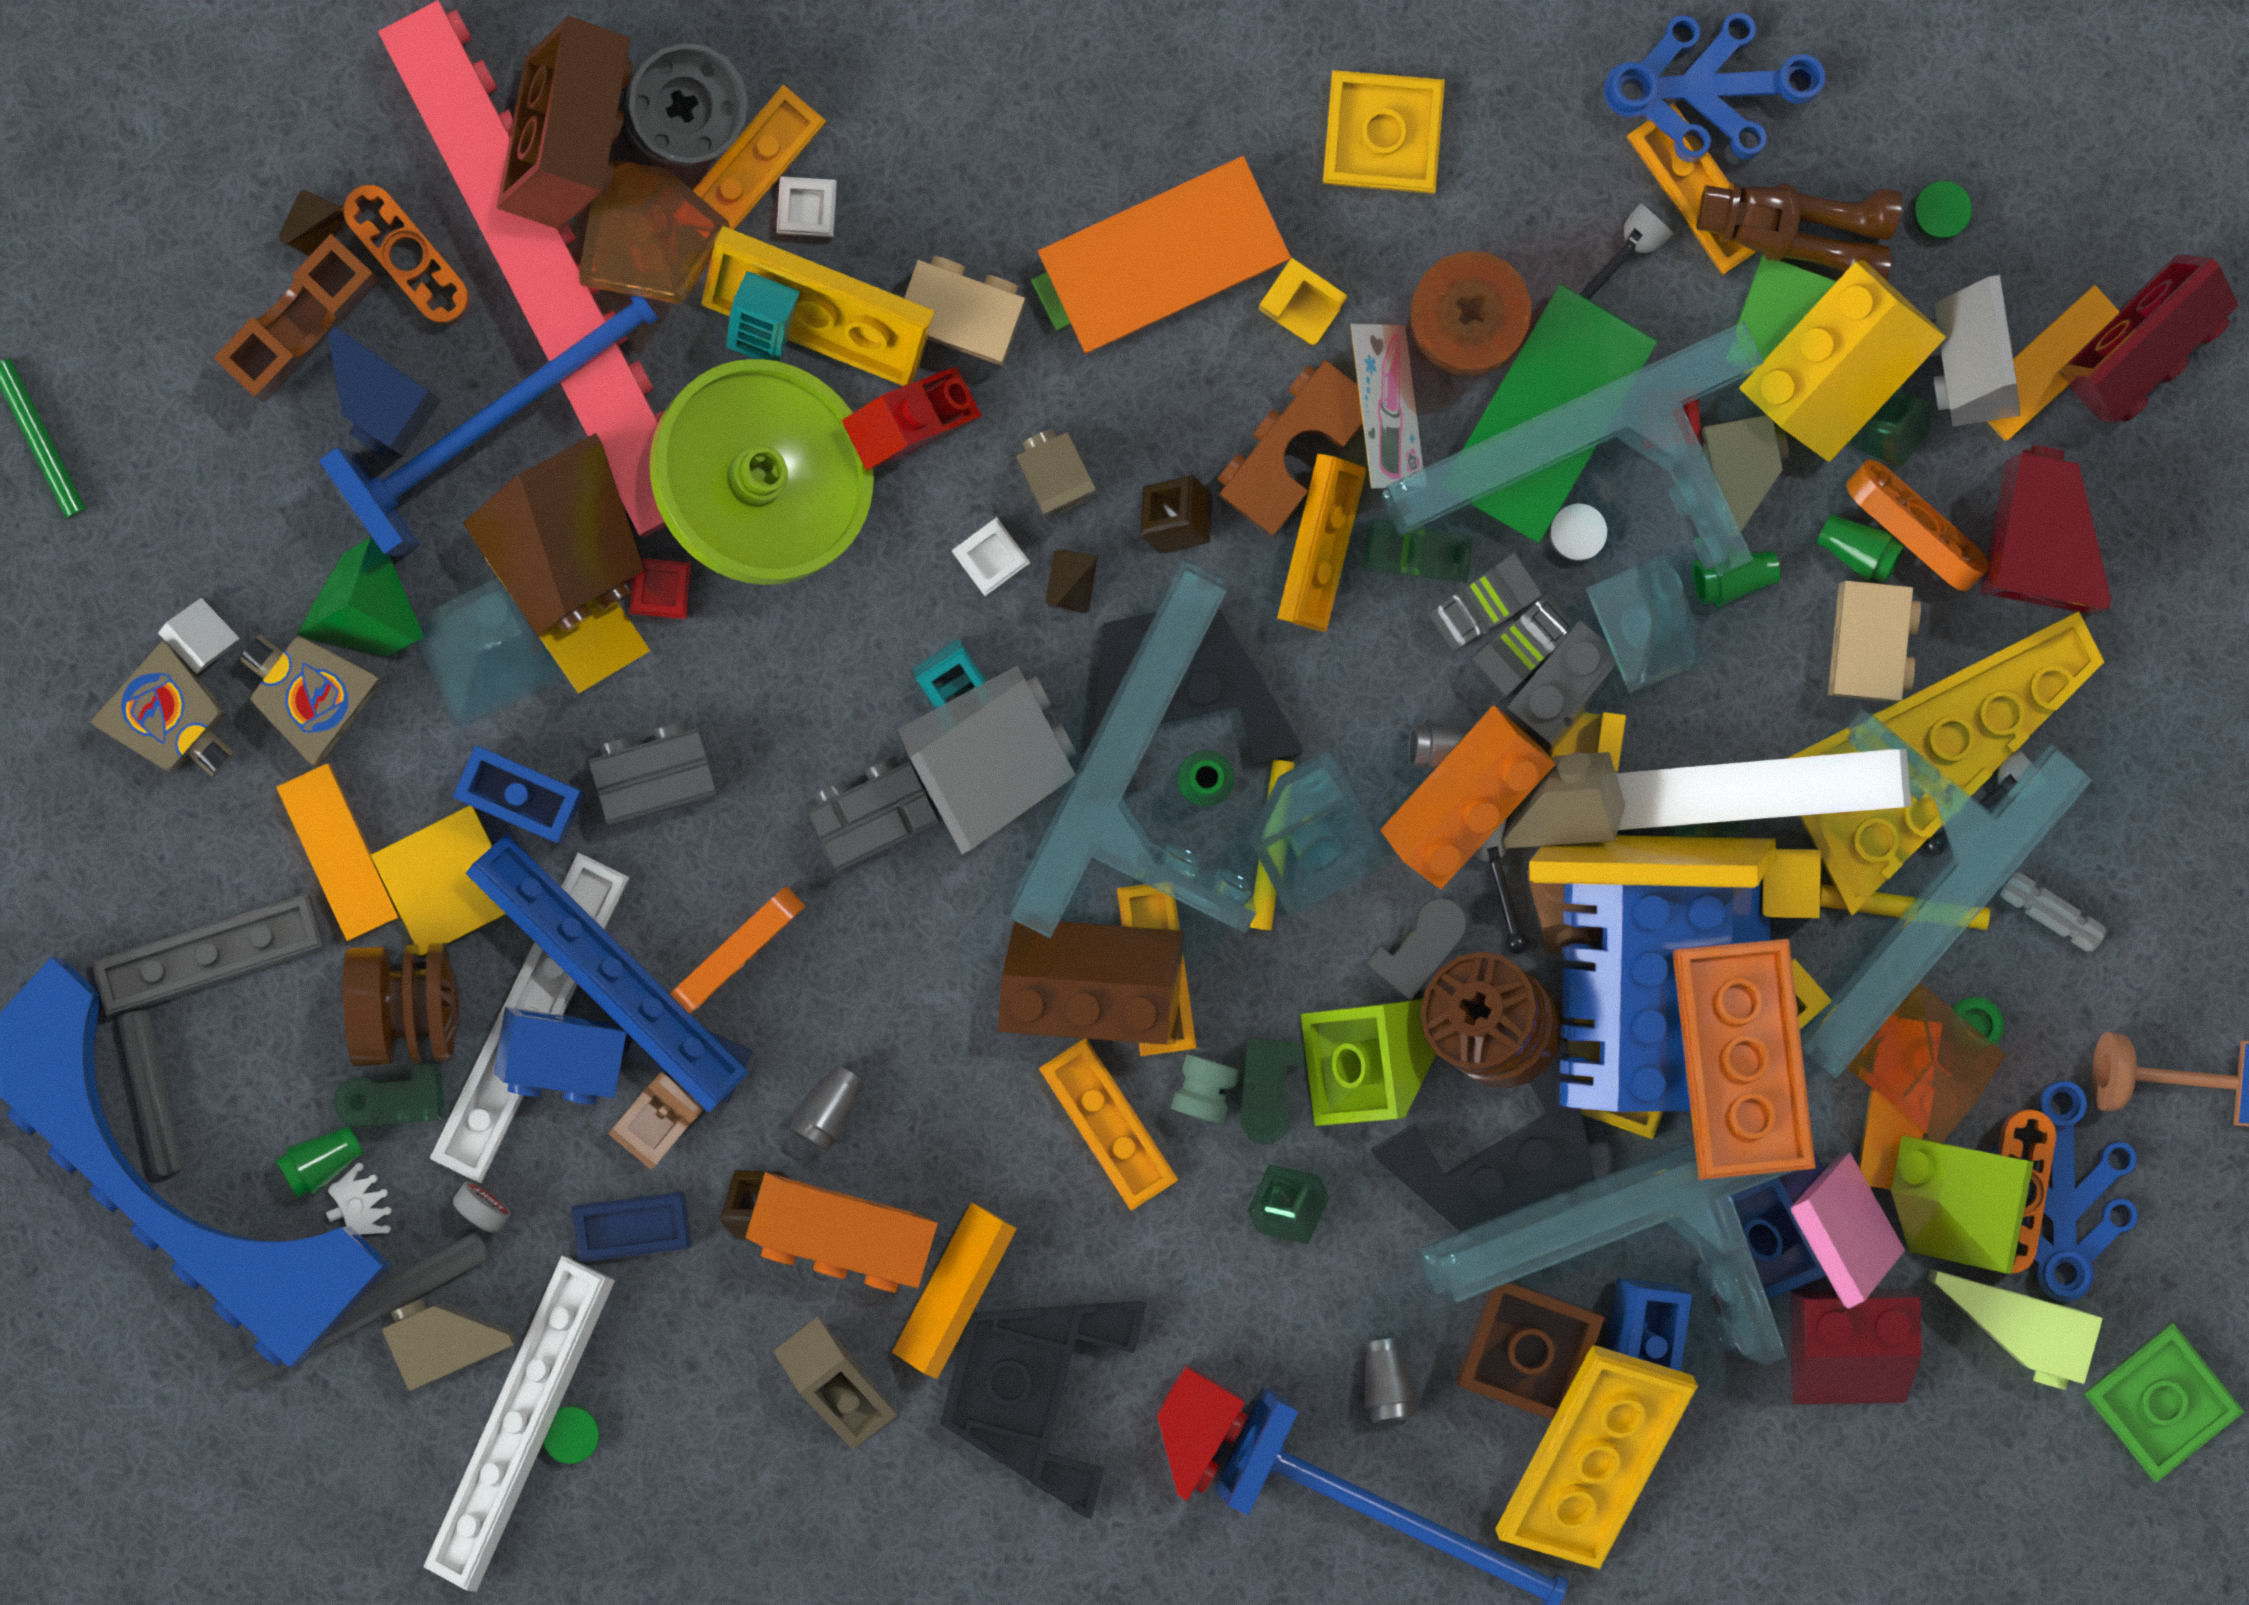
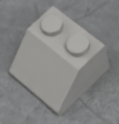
(1976, 355)

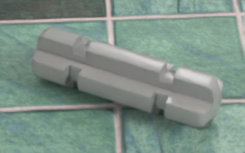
(2053, 912)

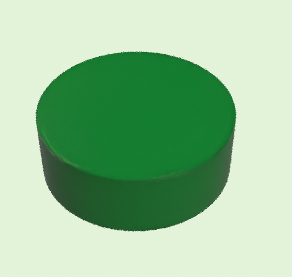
(1942, 210)
(1982, 1016)
(572, 1435)

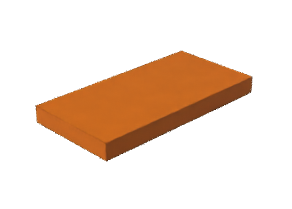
(1164, 255)
(1743, 1059)

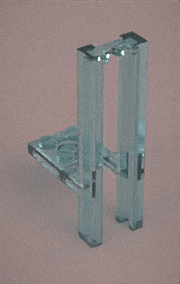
(1638, 410)
(1093, 813)
(1985, 854)
(1611, 1209)

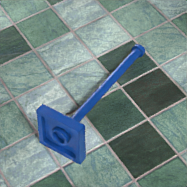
(376, 497)
(1261, 1453)

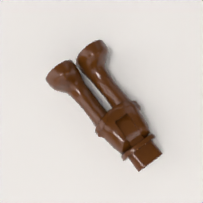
(1769, 219)

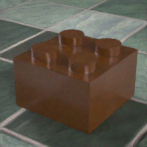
(1527, 1348)

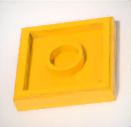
(1383, 132)
(430, 879)

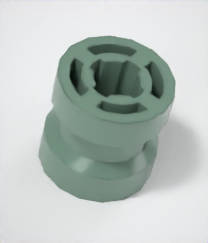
(1204, 1089)

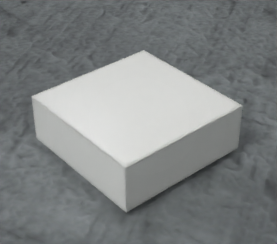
(806, 207)
(991, 557)
(198, 635)

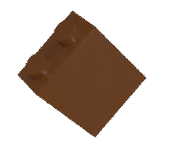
(560, 538)

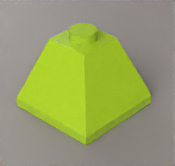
(1365, 1061)
(1960, 1202)

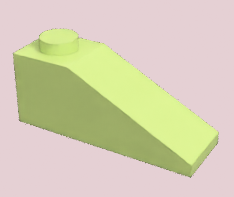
(2034, 1331)

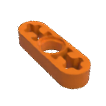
(391, 213)
(1917, 525)
(737, 950)
(2038, 1151)

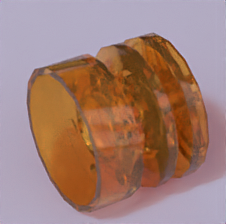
(1474, 347)

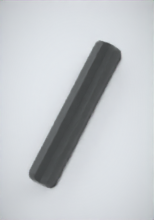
(150, 1092)

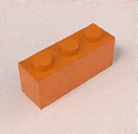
(1467, 797)
(840, 1233)

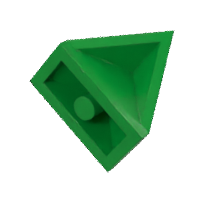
(363, 605)

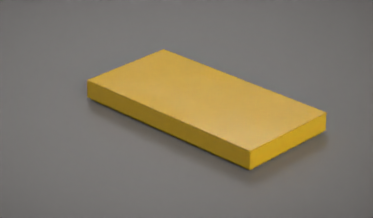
(832, 310)
(1657, 861)
(1596, 1457)

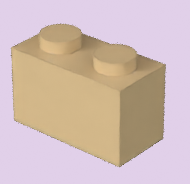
(968, 313)
(1873, 641)

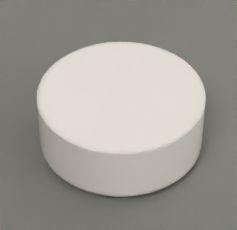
(1578, 532)

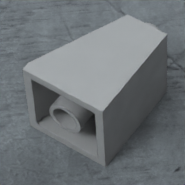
(989, 755)

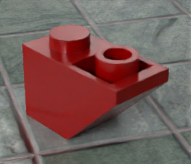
(910, 417)
(1194, 1424)

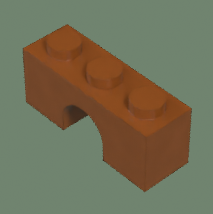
(283, 337)
(1260, 485)

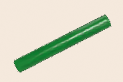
(39, 440)

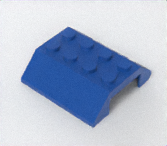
(1636, 989)

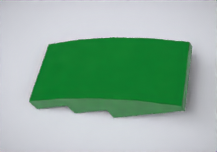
(1564, 357)

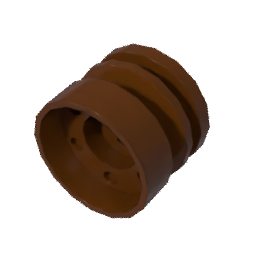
(399, 1004)
(1517, 1036)

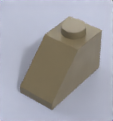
(1745, 461)
(1055, 473)
(1570, 805)
(440, 1340)
(834, 1383)

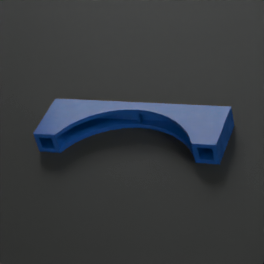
(277, 1289)

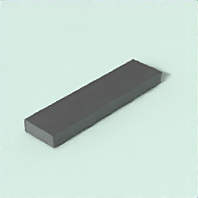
(208, 955)

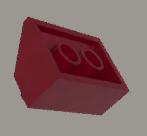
(2151, 337)

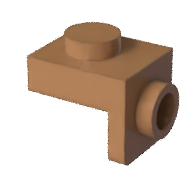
(1549, 907)
(656, 1120)

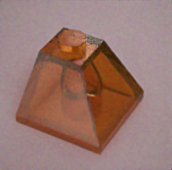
(648, 235)
(1927, 1063)

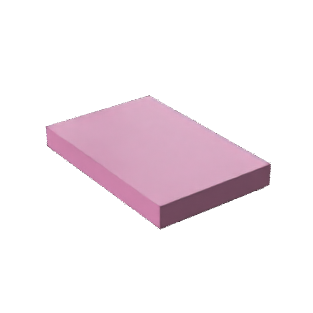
(1847, 1230)

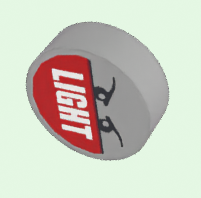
(481, 1207)

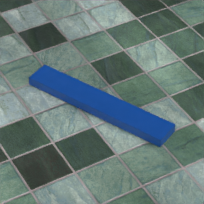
(607, 972)

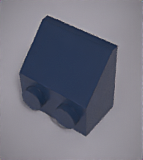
(378, 397)
(1774, 1236)

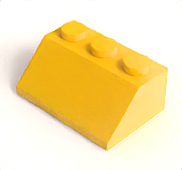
(1843, 361)

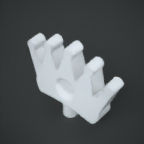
(356, 1204)

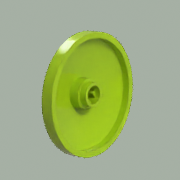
(759, 472)

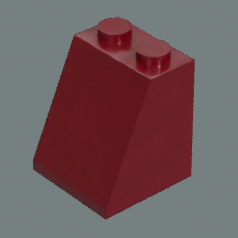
(2045, 536)
(1855, 1351)

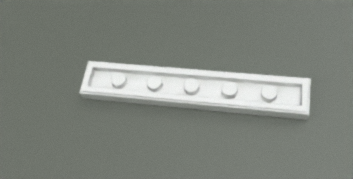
(1765, 789)
(542, 986)
(519, 1423)

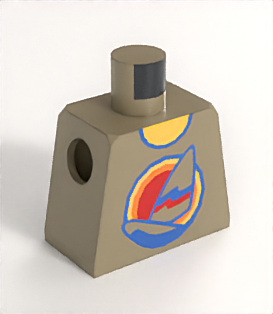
(309, 693)
(167, 715)

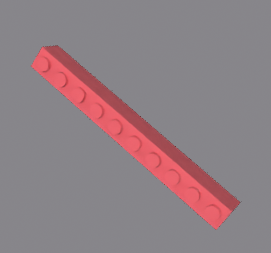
(532, 256)

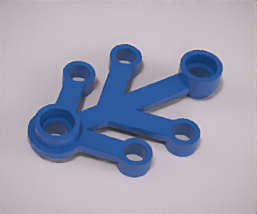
(1705, 88)
(2067, 1203)

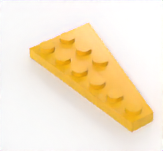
(1966, 731)

